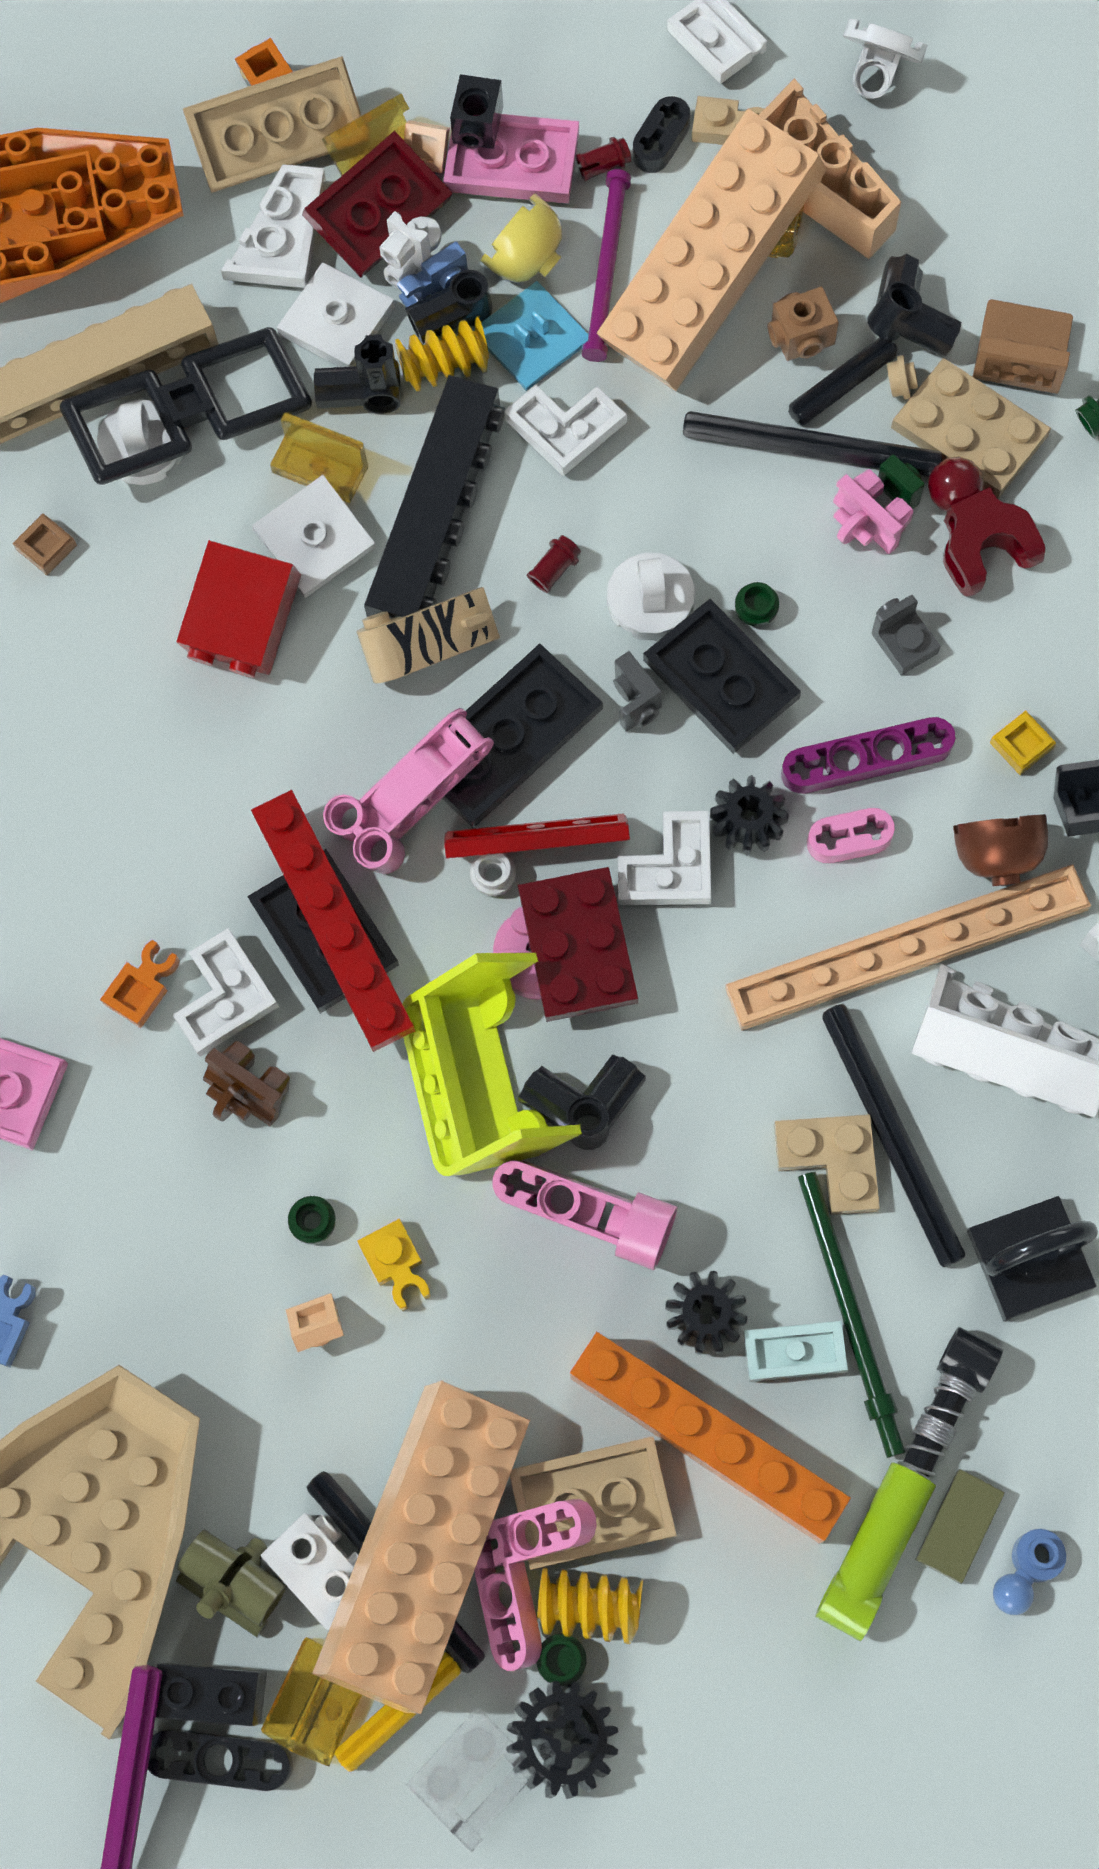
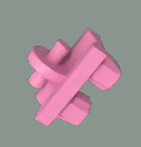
(864, 517)

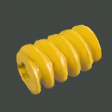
(443, 354)
(589, 1606)

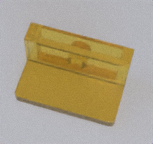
(363, 134)
(317, 451)
(309, 1710)

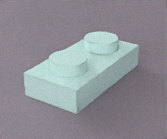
(795, 1351)

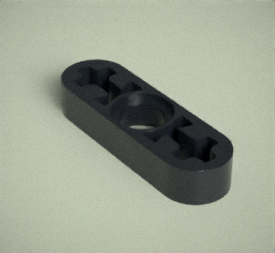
(254, 1777)

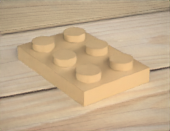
(973, 422)
(618, 1483)

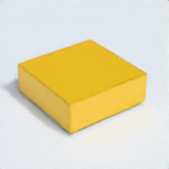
(1022, 742)

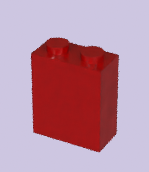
(238, 609)

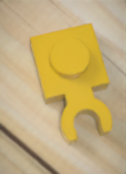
(392, 1258)

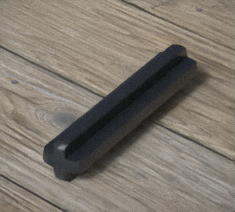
(842, 380)

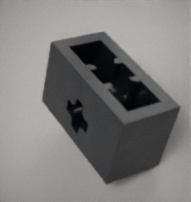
(211, 1694)

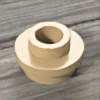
(902, 377)

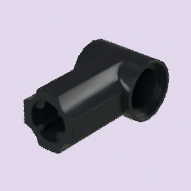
(449, 306)

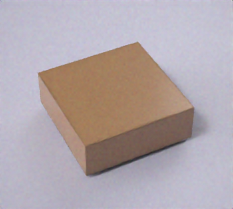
(44, 544)

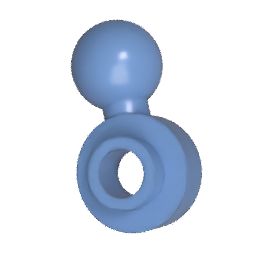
(1014, 1591)

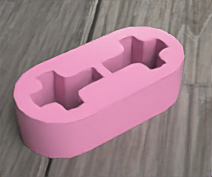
(848, 825)

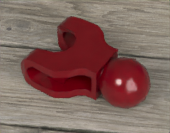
(979, 522)

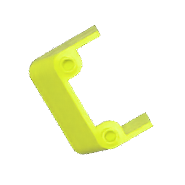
(463, 1069)

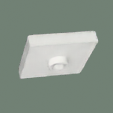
(335, 315)
(314, 535)

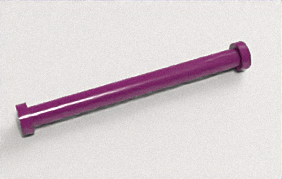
(618, 182)

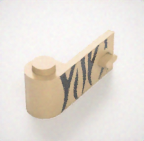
(427, 636)

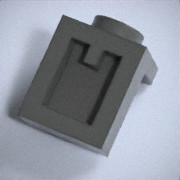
(903, 634)
(636, 684)

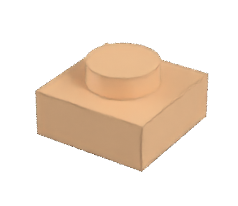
(429, 143)
(314, 1322)

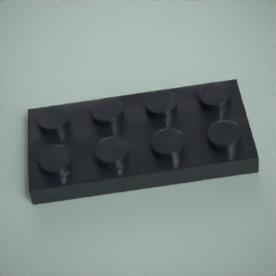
(529, 720)

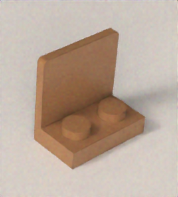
(1023, 346)

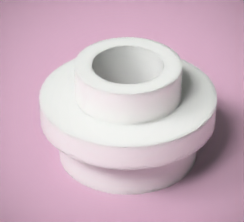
(499, 861)

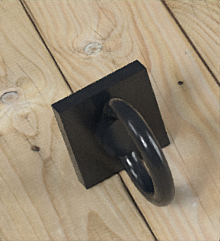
(1033, 1257)

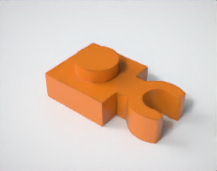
(138, 991)

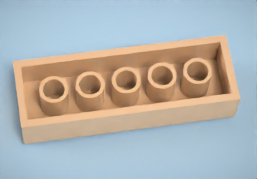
(712, 249)
(422, 1548)

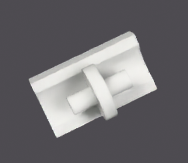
(408, 246)

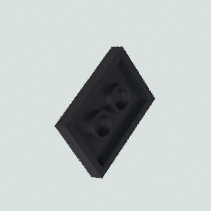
(721, 676)
(297, 943)

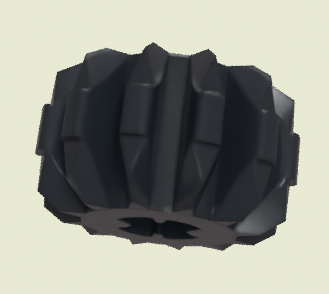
(746, 798)
(721, 1305)

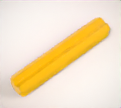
(389, 1721)

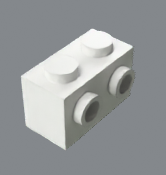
(312, 1565)

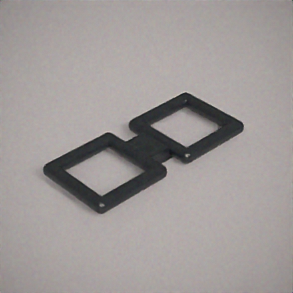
(184, 405)

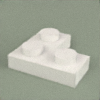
(565, 436)
(676, 876)
(235, 998)

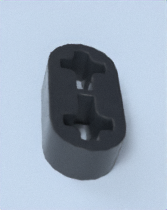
(654, 130)

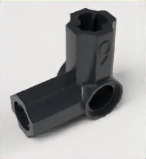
(903, 314)
(369, 384)
(603, 1098)

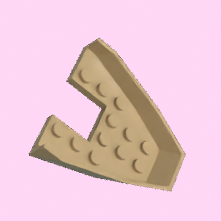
(104, 1500)

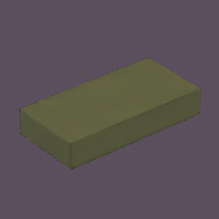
(959, 1526)

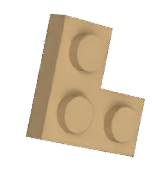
(841, 1147)

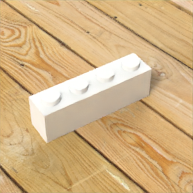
(1008, 1045)

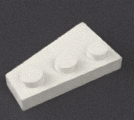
(280, 239)

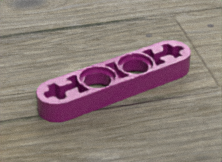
(865, 748)

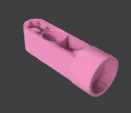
(635, 1226)

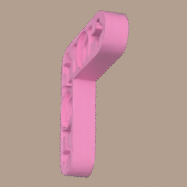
(511, 1554)

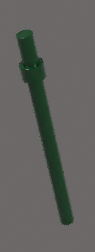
(879, 1405)

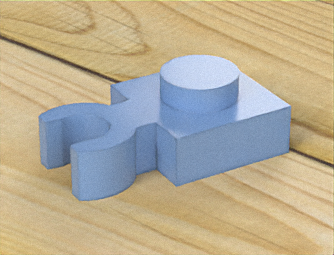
(435, 275)
(11, 1326)

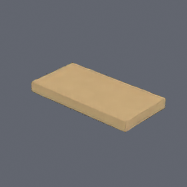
(271, 123)

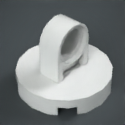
(882, 50)
(132, 430)
(650, 595)

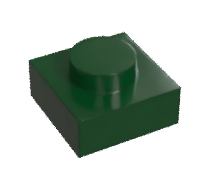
(901, 481)

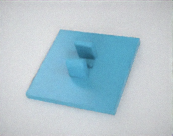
(532, 335)

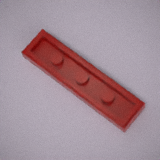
(536, 835)

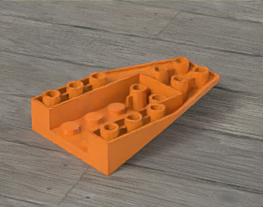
(77, 200)

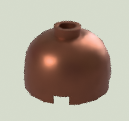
(1002, 847)

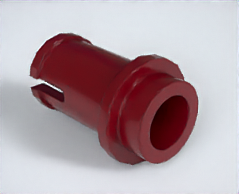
(604, 158)
(554, 563)

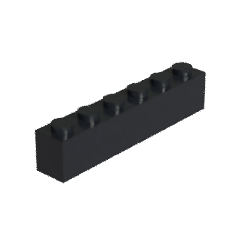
(436, 499)

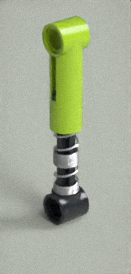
(906, 1489)

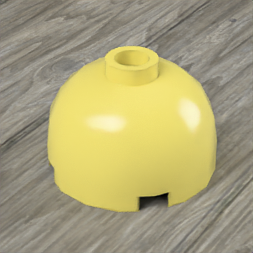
(527, 243)

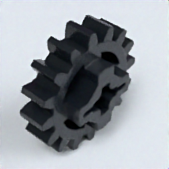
(583, 1742)

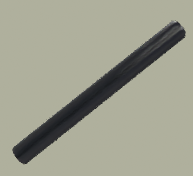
(805, 442)
(893, 1136)

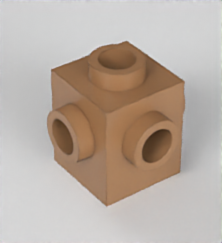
(803, 324)

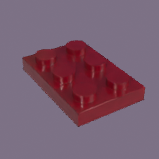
(357, 205)
(578, 944)

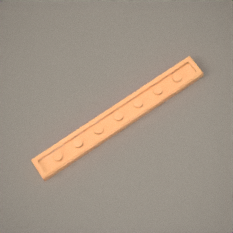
(907, 947)

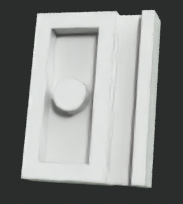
(716, 36)

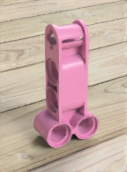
(408, 791)

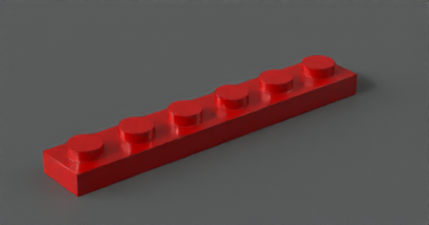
(333, 921)

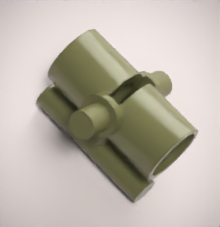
(230, 1581)

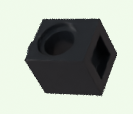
(481, 98)

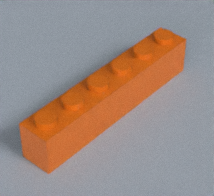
(709, 1438)

